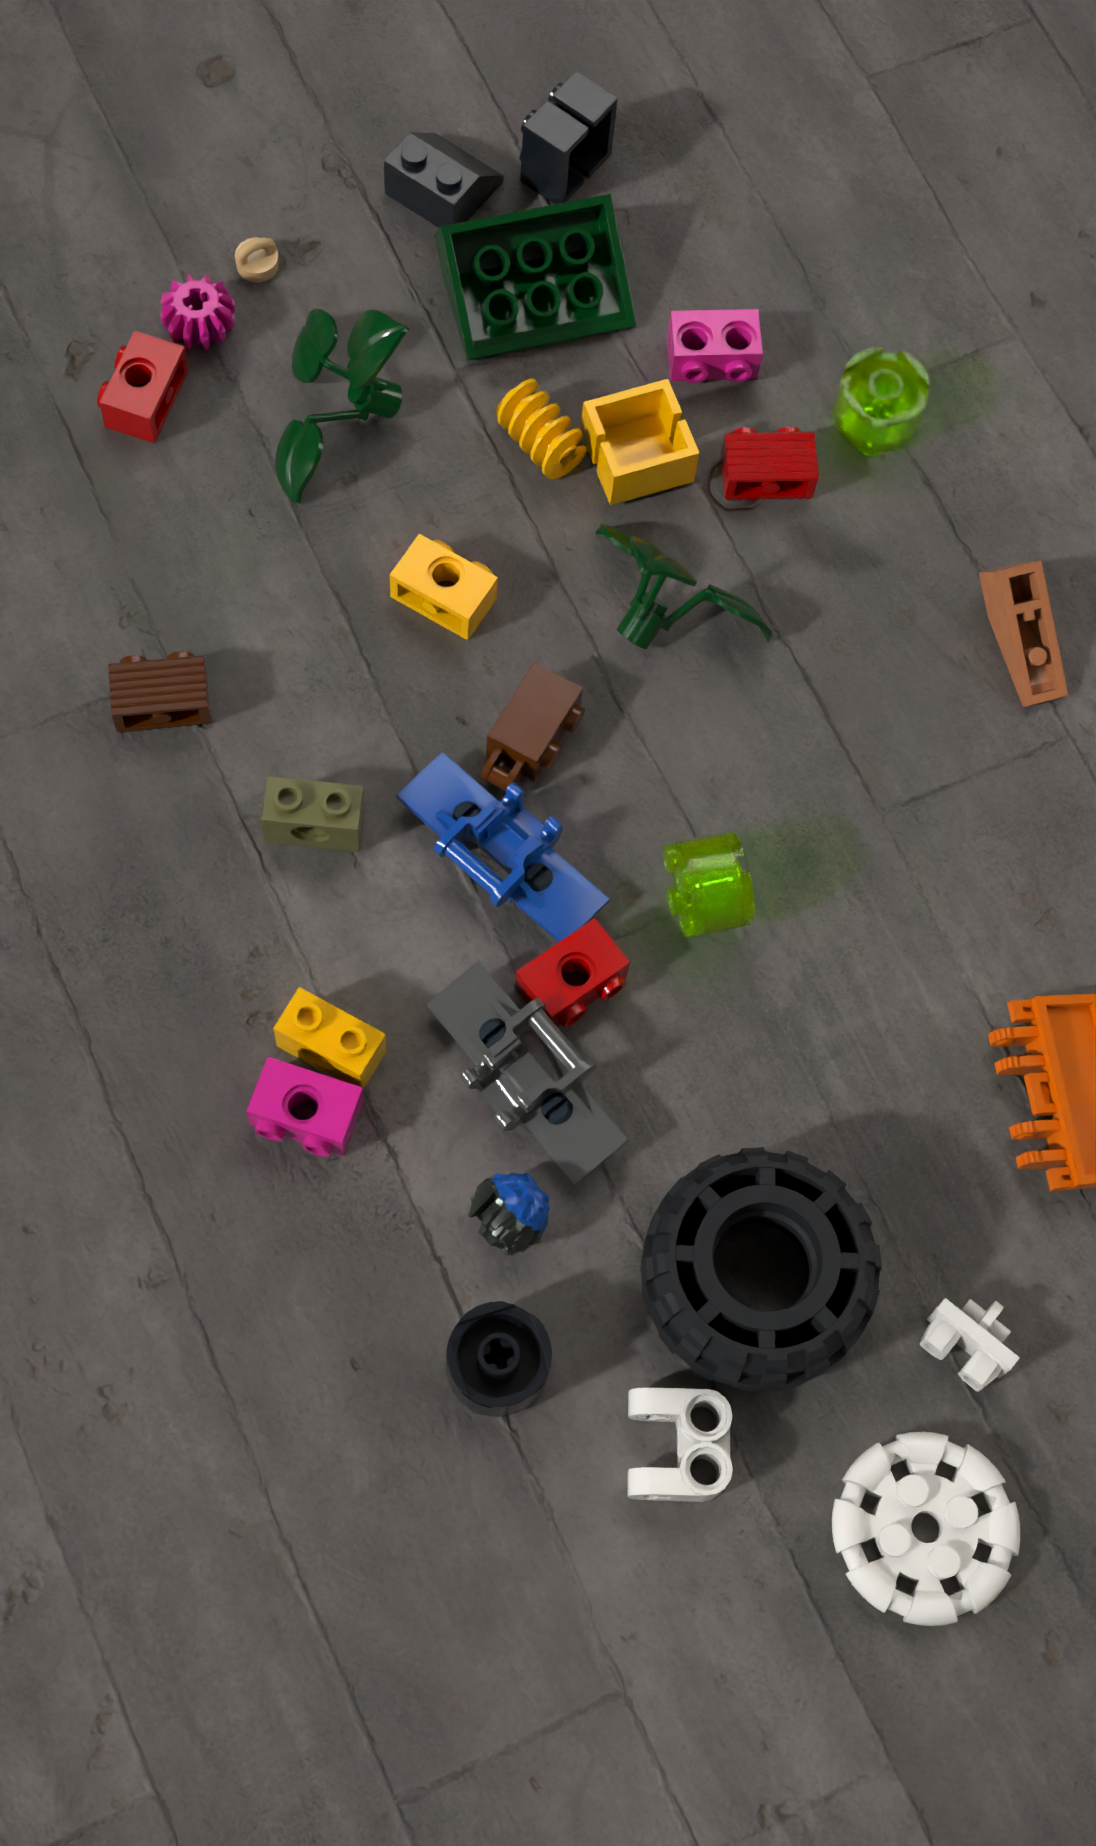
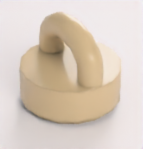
(257, 259)

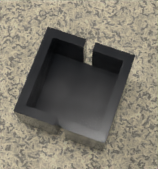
(567, 131)

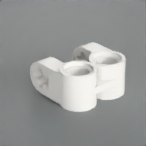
(692, 1444)

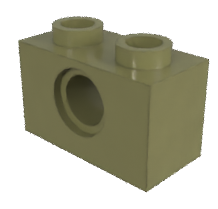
(313, 813)

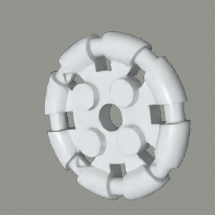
(957, 1528)

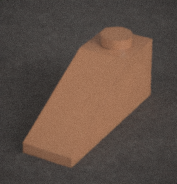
(1025, 630)

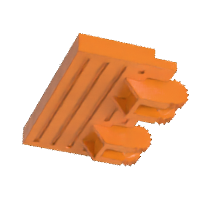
(1058, 1083)

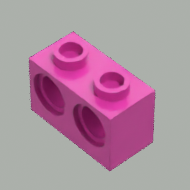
(713, 336)

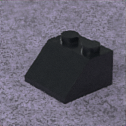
(438, 179)

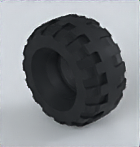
(714, 1330)

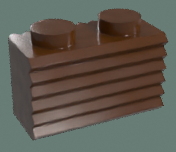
(159, 692)

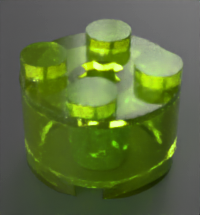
(880, 400)
(709, 884)

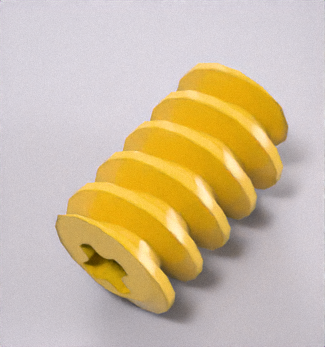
(539, 430)

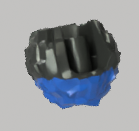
(510, 1211)

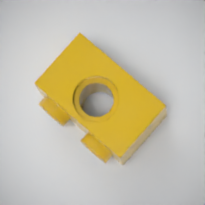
(453, 607)
(330, 1039)

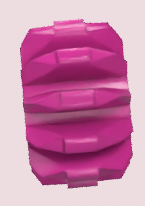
(197, 312)

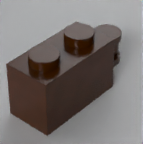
(531, 727)

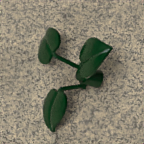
(369, 349)
(647, 611)

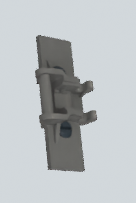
(515, 1084)

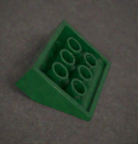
(536, 276)

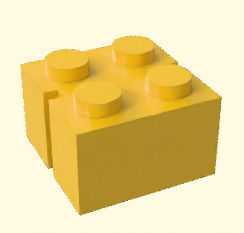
(632, 440)

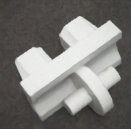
(975, 1333)

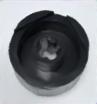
(513, 1334)

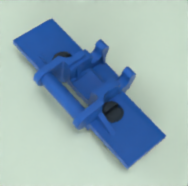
(512, 837)

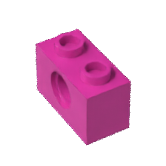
(285, 1086)

